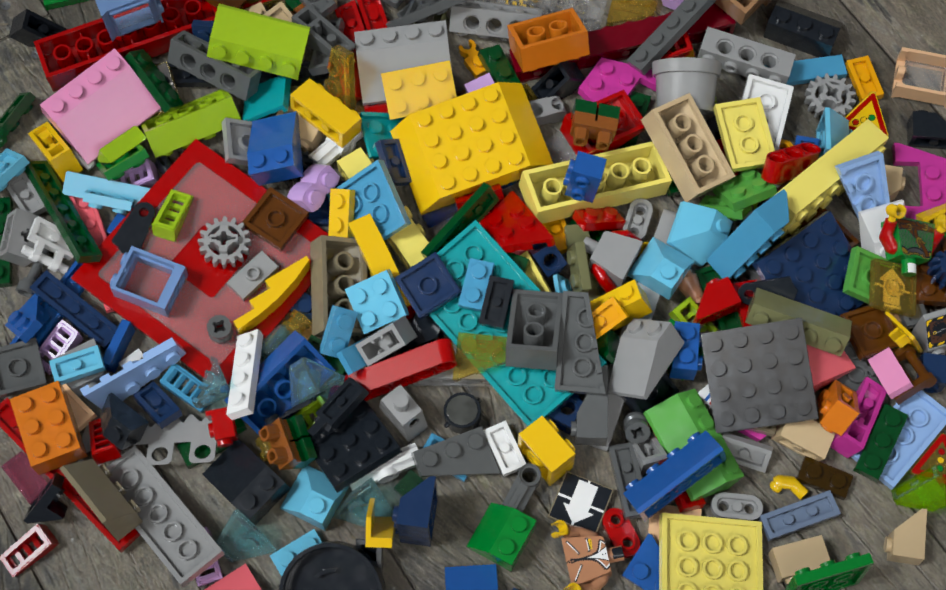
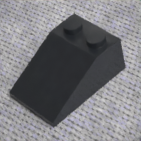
(246, 481)

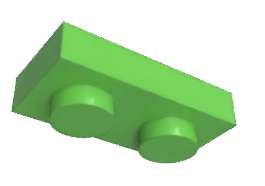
(715, 203)

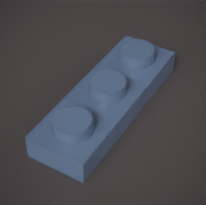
(799, 515)

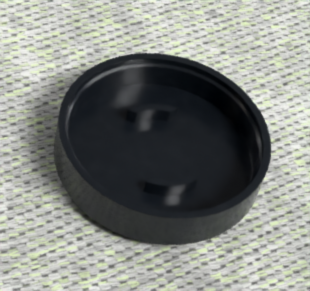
(332, 567)

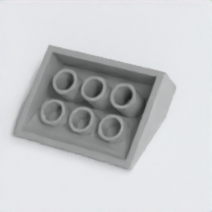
(395, 50)

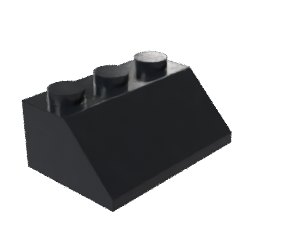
(802, 29)

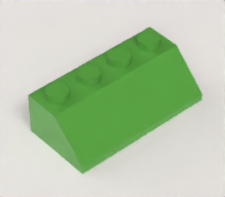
(676, 422)

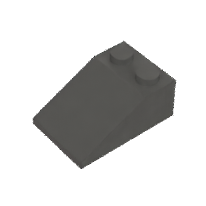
(534, 329)

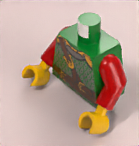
(909, 240)

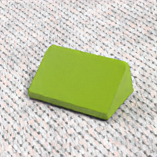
(121, 145)

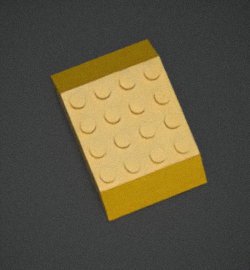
(470, 142)

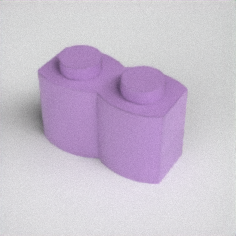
(314, 186)

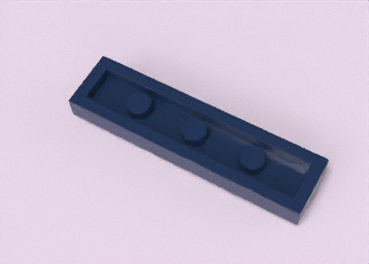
(74, 309)

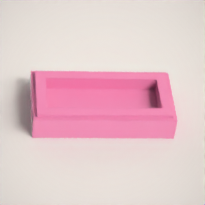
(890, 373)

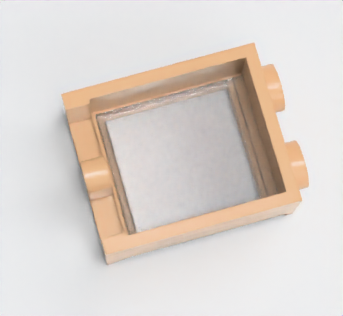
(920, 76)

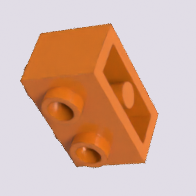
(837, 408)

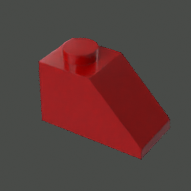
(717, 301)

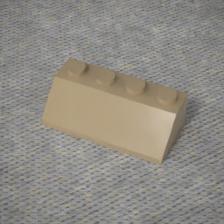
(687, 147)

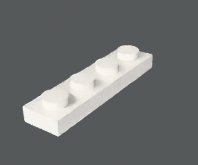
(245, 374)

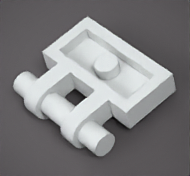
(47, 236)

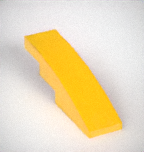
(374, 248)
(278, 290)

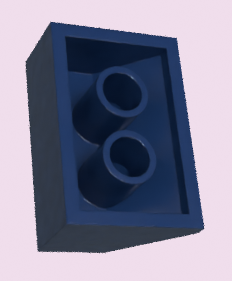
(416, 514)

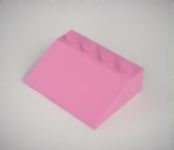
(99, 105)

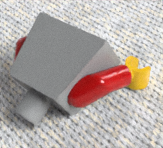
(613, 257)

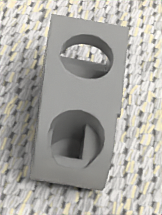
(548, 110)

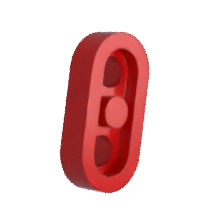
(619, 532)

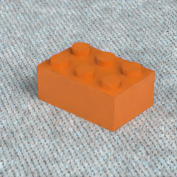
(548, 40)
(48, 428)

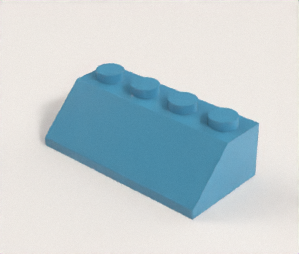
(751, 237)

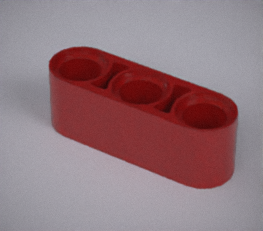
(789, 162)

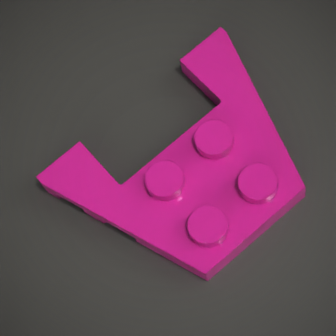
(611, 77)
(930, 173)

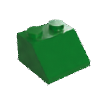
(502, 535)

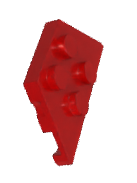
(515, 226)

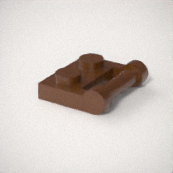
(925, 379)

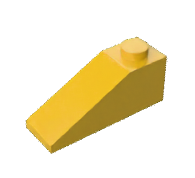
(55, 150)

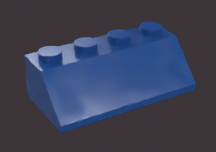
(273, 382)
(674, 475)

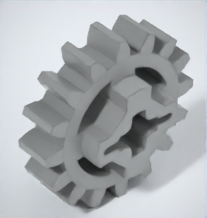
(829, 95)
(222, 232)

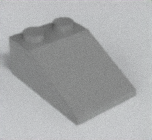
(643, 357)

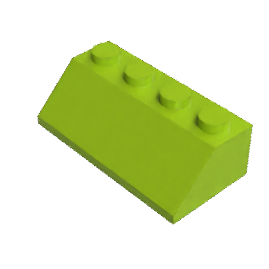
(258, 41)
(191, 121)

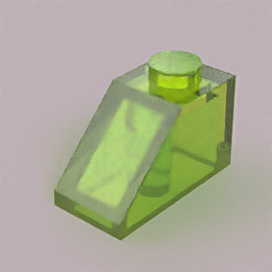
(922, 491)

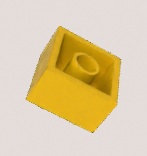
(546, 449)

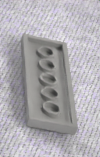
(166, 522)

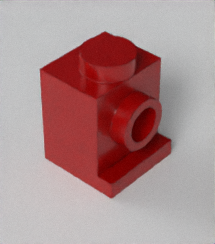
(222, 427)

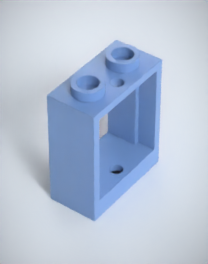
(171, 290)

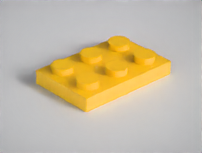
(417, 88)

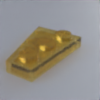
(341, 76)

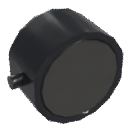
(462, 412)

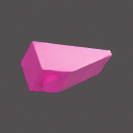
(870, 399)

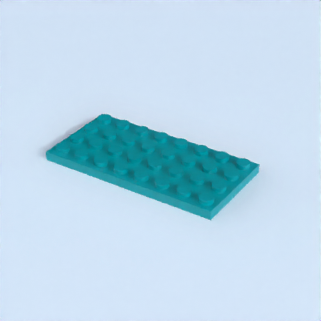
(525, 390)

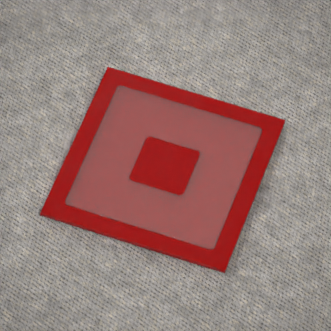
(217, 192)

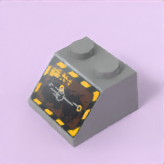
(931, 332)

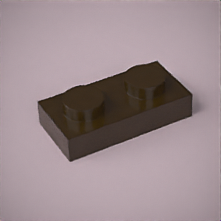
(824, 477)

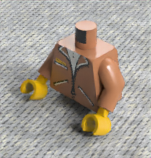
(586, 556)

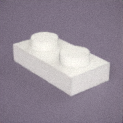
(504, 448)

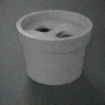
(687, 75)

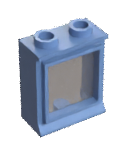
(129, 15)

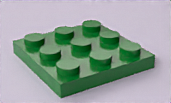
(832, 574)

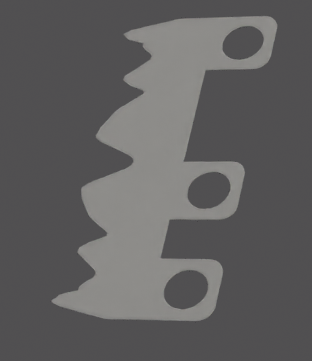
(190, 431)

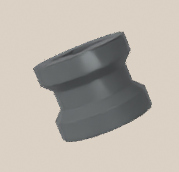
(221, 334)
(634, 421)

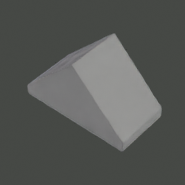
(649, 453)

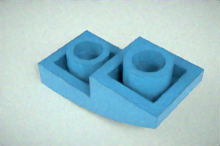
(351, 359)

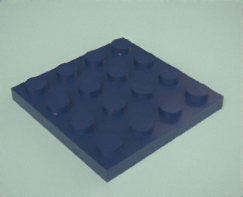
(817, 265)

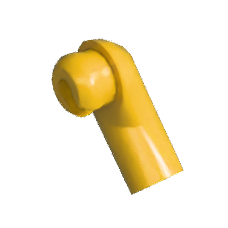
(788, 482)

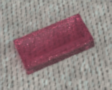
(24, 477)

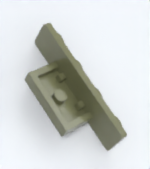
(578, 260)

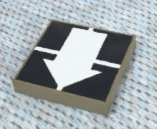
(580, 502)

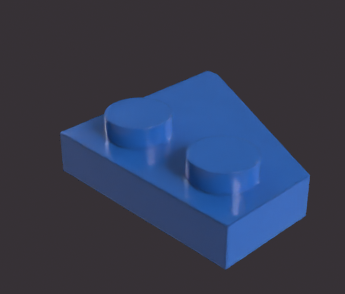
(27, 319)
(644, 566)

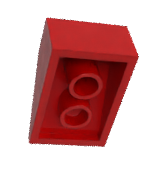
(628, 124)

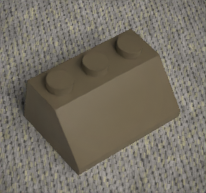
(103, 496)

